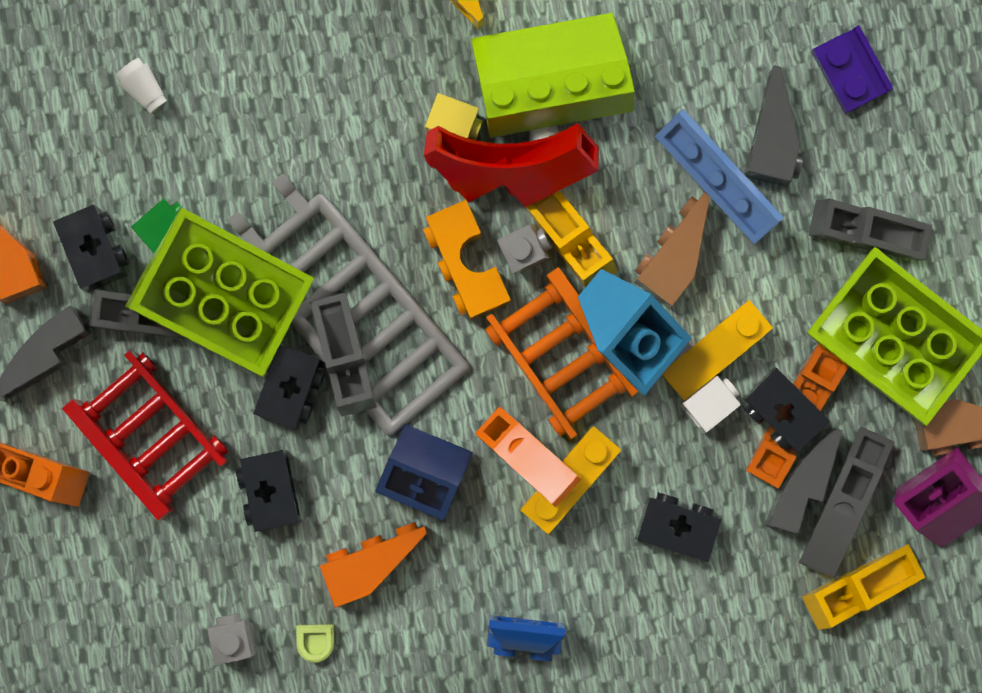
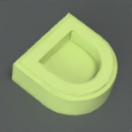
(315, 641)

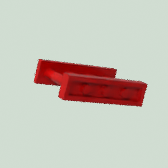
(110, 442)

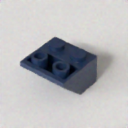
(424, 472)

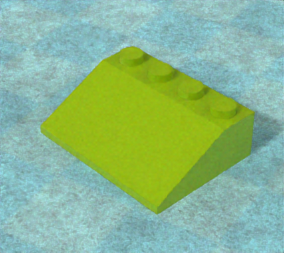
(553, 74)
(220, 292)
(899, 336)

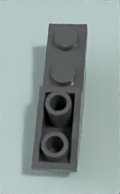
(847, 502)

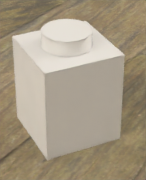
(711, 403)

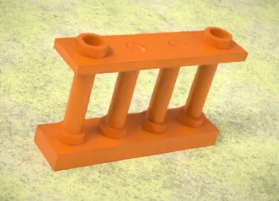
(558, 291)

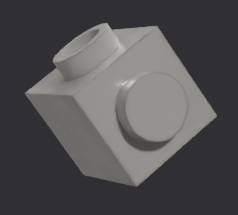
(526, 248)
(231, 639)

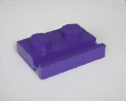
(852, 69)

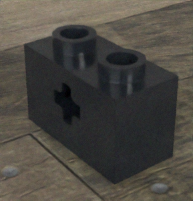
(75, 235)
(273, 398)
(805, 419)
(276, 470)
(698, 539)

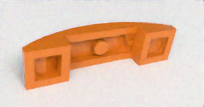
(816, 381)

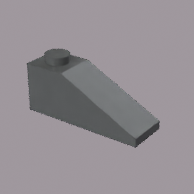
(775, 138)

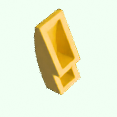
(571, 237)
(863, 587)

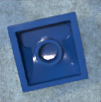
(525, 635)

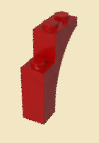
(525, 169)

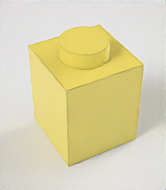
(455, 117)

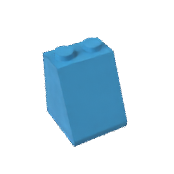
(631, 329)

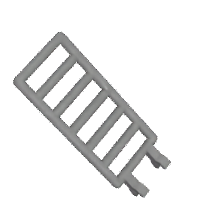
(389, 285)

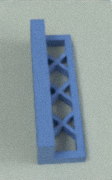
(718, 176)

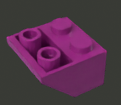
(942, 499)

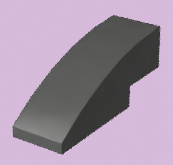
(869, 229)
(109, 313)
(42, 352)
(343, 354)
(805, 481)

